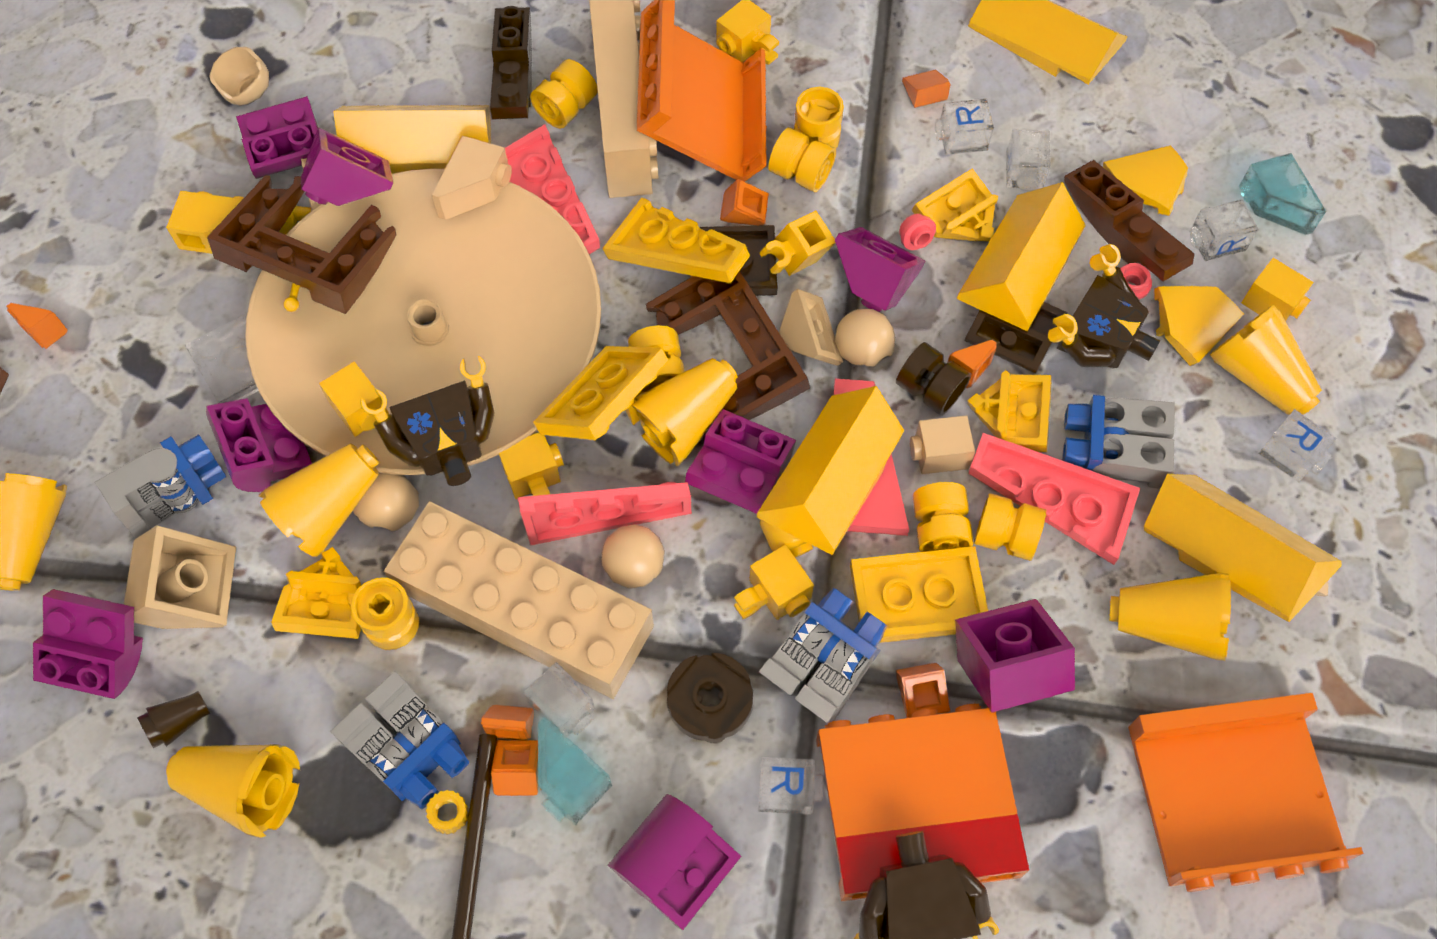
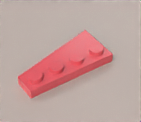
(540, 171)
(1077, 500)
(884, 507)
(589, 512)

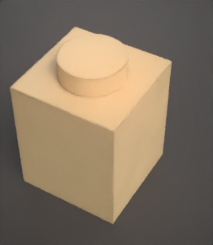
(943, 445)

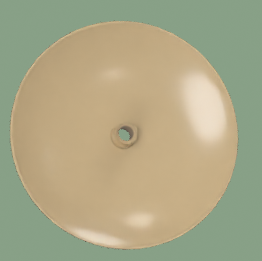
(493, 282)

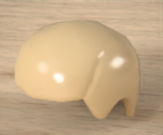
(240, 76)
(865, 337)
(388, 502)
(633, 556)

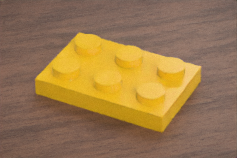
(601, 392)
(919, 591)

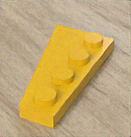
(667, 243)

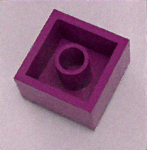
(1015, 655)

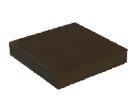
(756, 268)

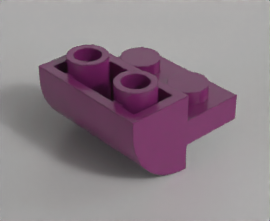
(278, 136)
(255, 444)
(740, 461)
(86, 644)
(674, 860)

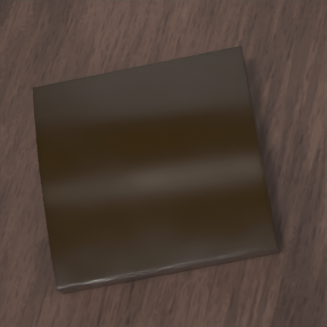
(1013, 343)

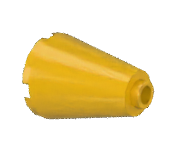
(1270, 363)
(683, 408)
(321, 496)
(26, 521)
(1178, 613)
(238, 783)

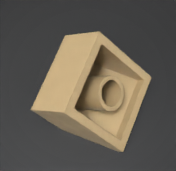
(179, 580)

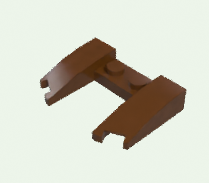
(335, 279)
(774, 370)

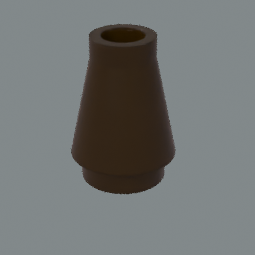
(171, 719)

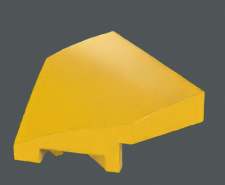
(1153, 175)
(961, 209)
(1194, 318)
(1017, 409)
(319, 600)

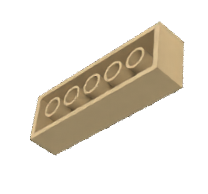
(617, 73)
(521, 599)

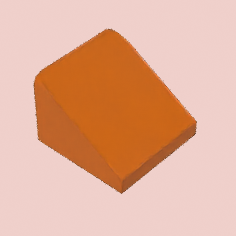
(926, 88)
(744, 204)
(38, 323)
(975, 359)
(923, 688)
(508, 722)
(515, 768)

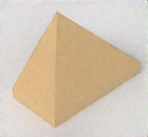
(808, 328)

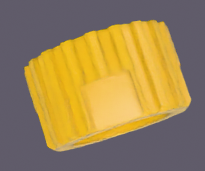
(437, 802)

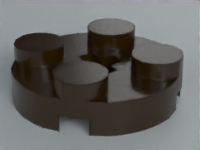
(706, 672)

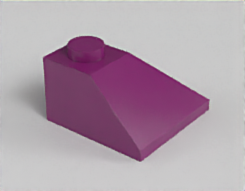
(342, 171)
(876, 268)

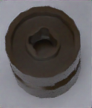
(945, 385)

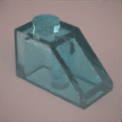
(1282, 194)
(567, 775)

